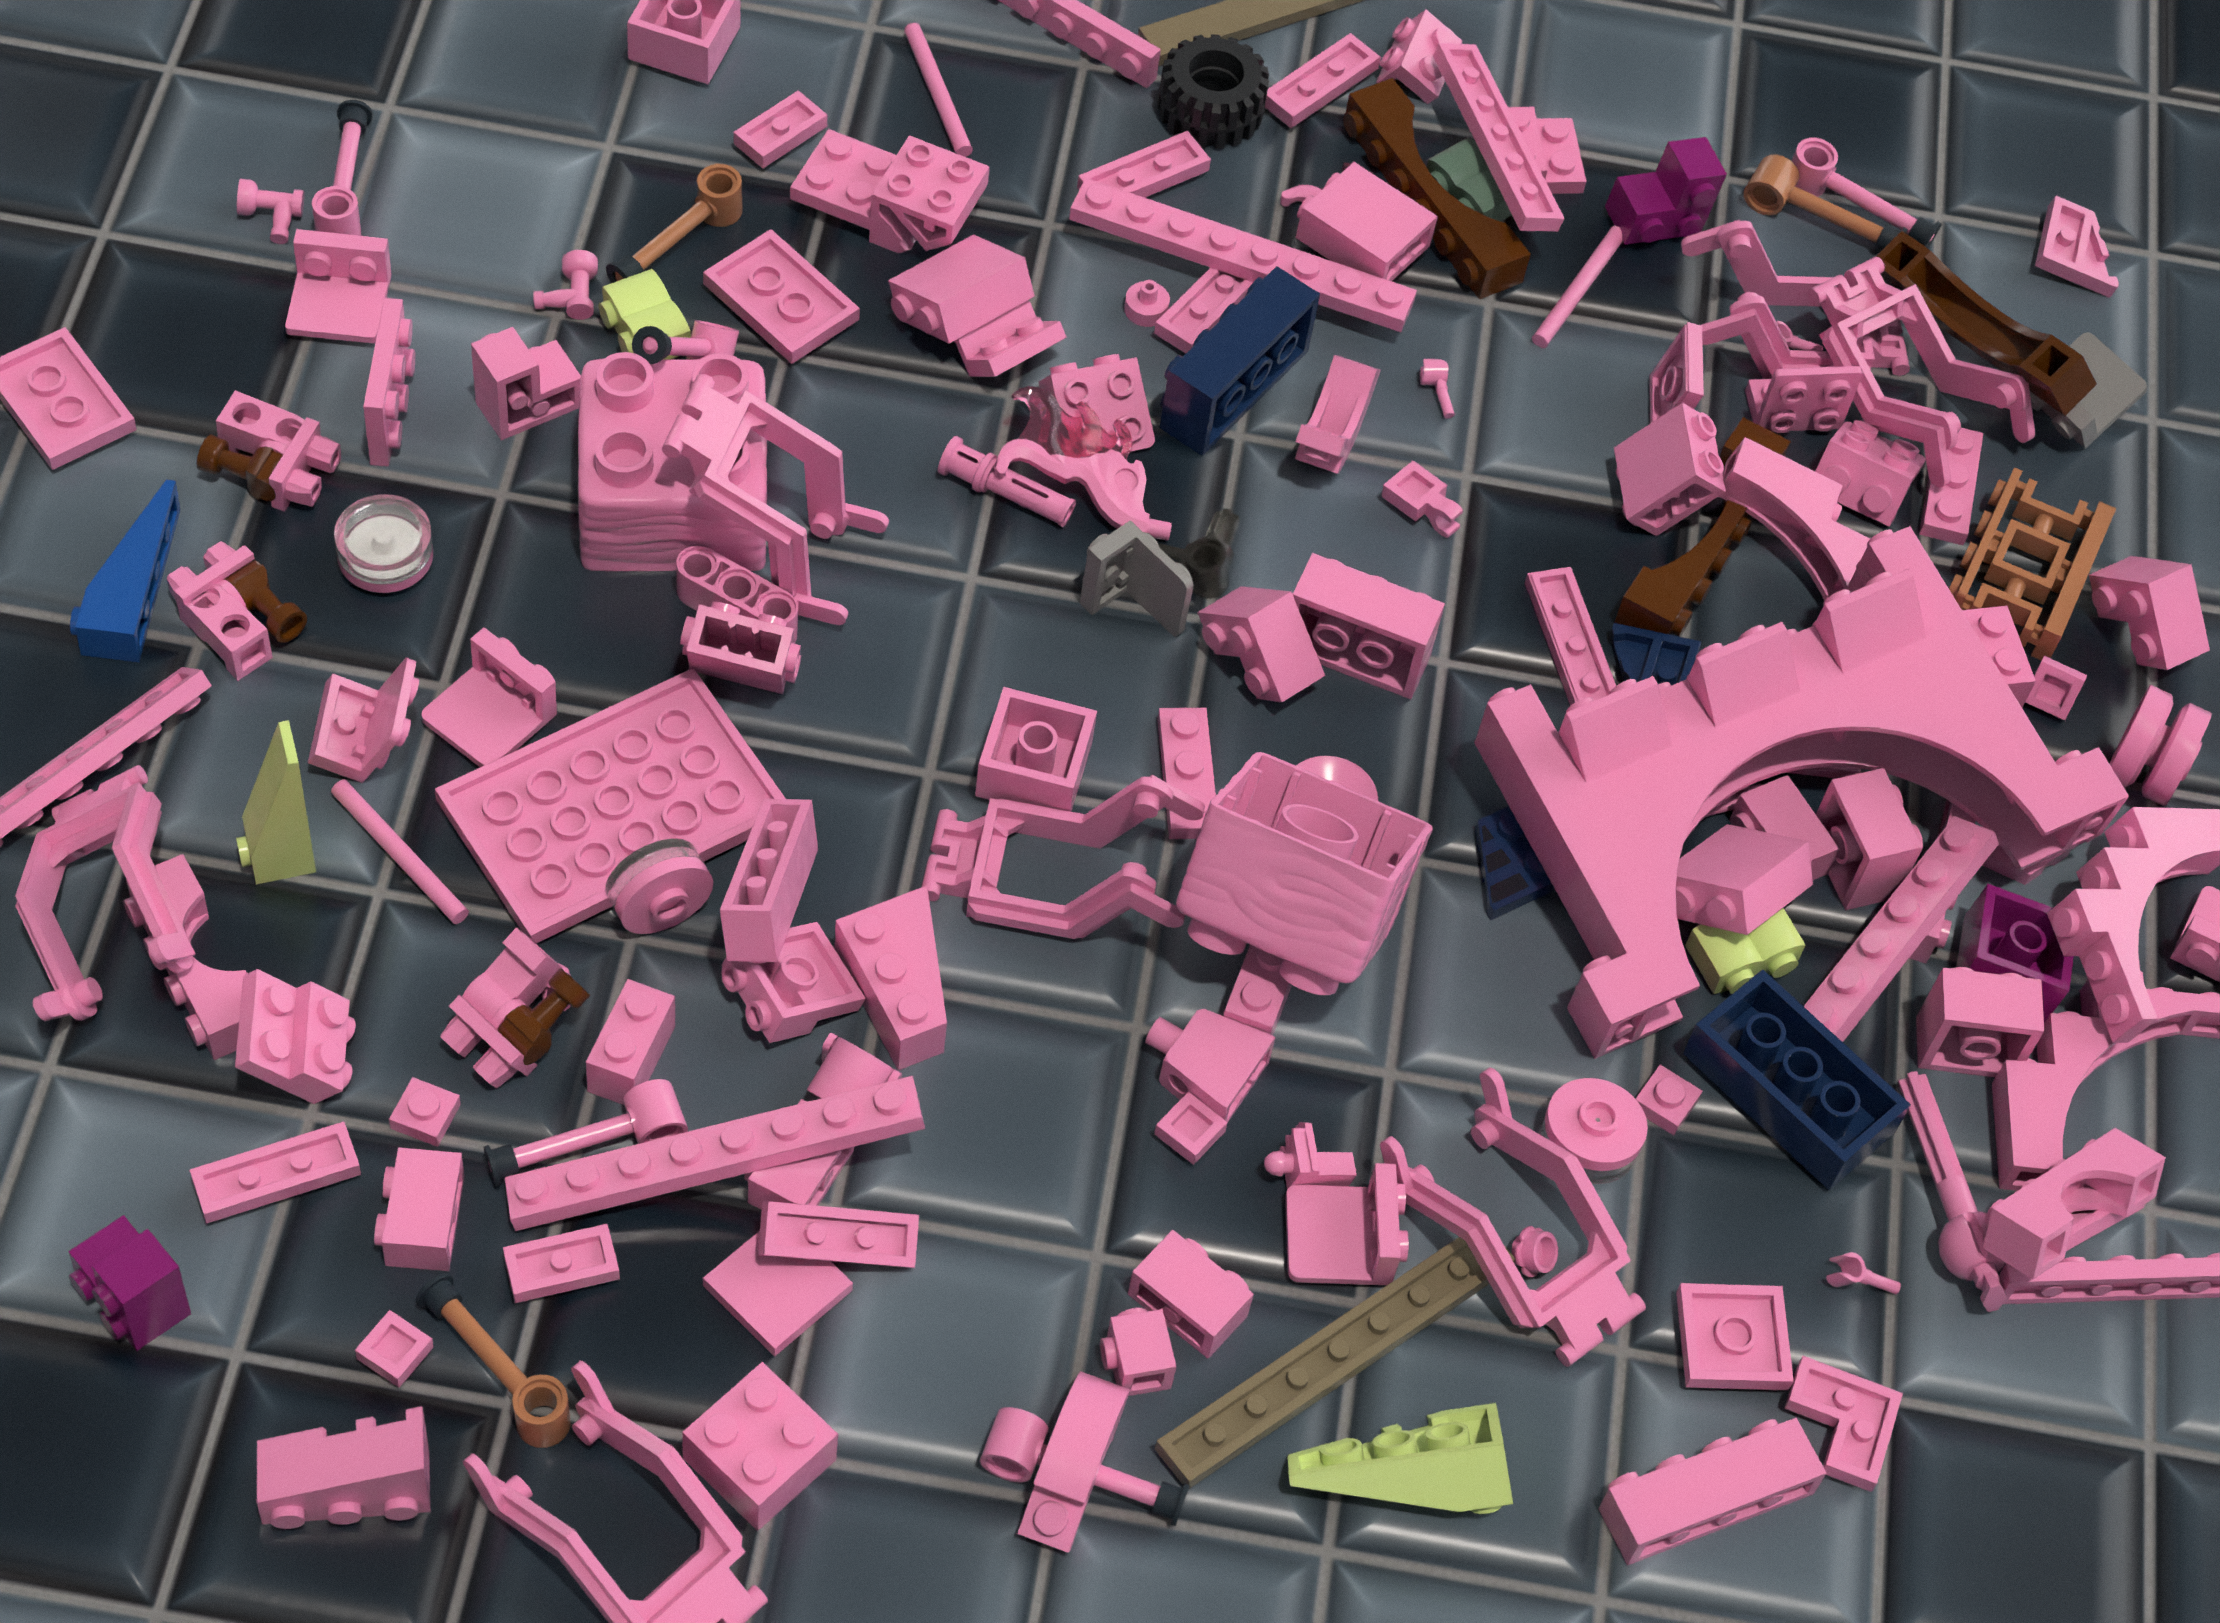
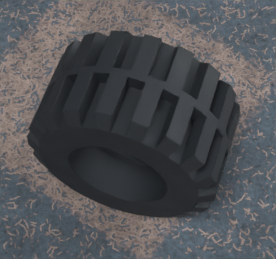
(1213, 90)

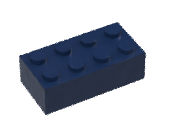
(1238, 360)
(1796, 1079)

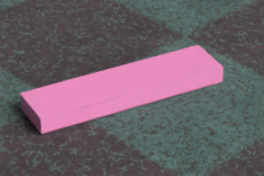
(1570, 634)

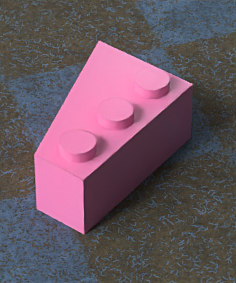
(345, 1474)

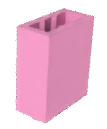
(1365, 224)
(961, 288)
(1741, 878)

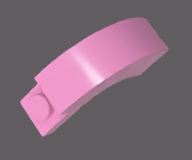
(1338, 415)

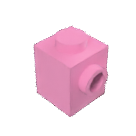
(1139, 1351)

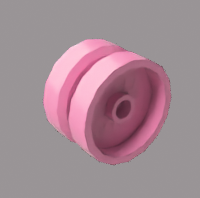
(2161, 747)

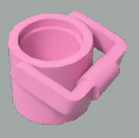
(848, 1069)

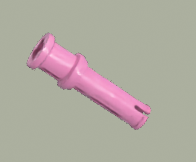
(979, 471)

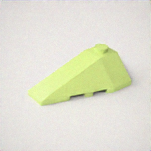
(276, 816)
(1445, 1465)

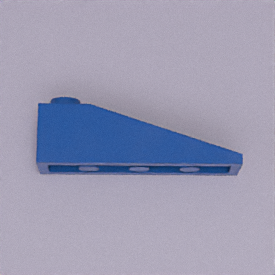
(126, 587)

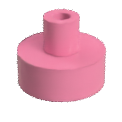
(1146, 303)

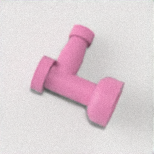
(284, 206)
(579, 268)

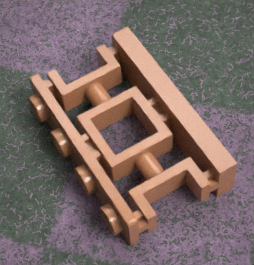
(2062, 576)

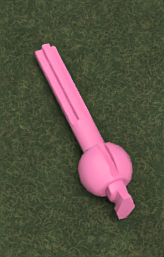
(1965, 1232)

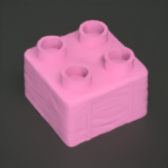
(634, 496)
(1299, 872)

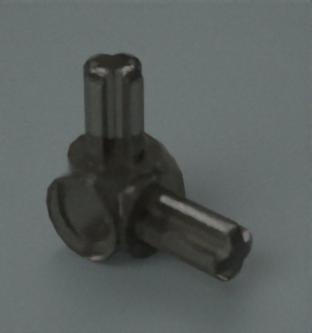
(1209, 552)

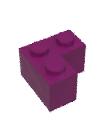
(1672, 198)
(130, 1281)

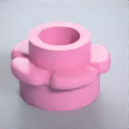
(1535, 1251)

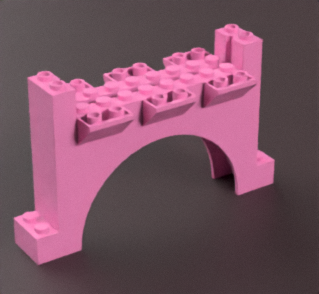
(1870, 686)

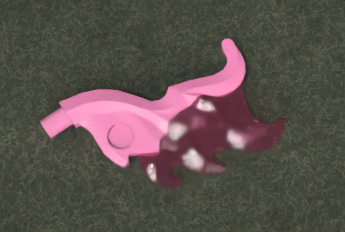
(1085, 453)

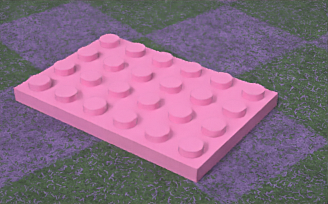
(588, 796)

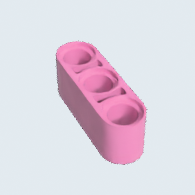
(711, 577)

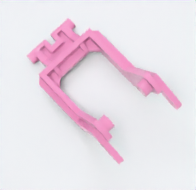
(1763, 287)
(1864, 303)
(711, 438)
(116, 814)
(973, 854)
(1578, 1295)
(695, 1592)

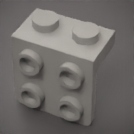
(2114, 394)
(1136, 565)

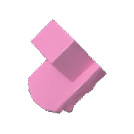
(1305, 1165)

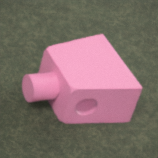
(1211, 1059)

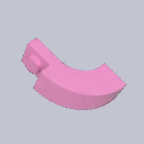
(1073, 1461)

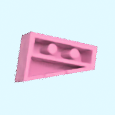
(897, 970)

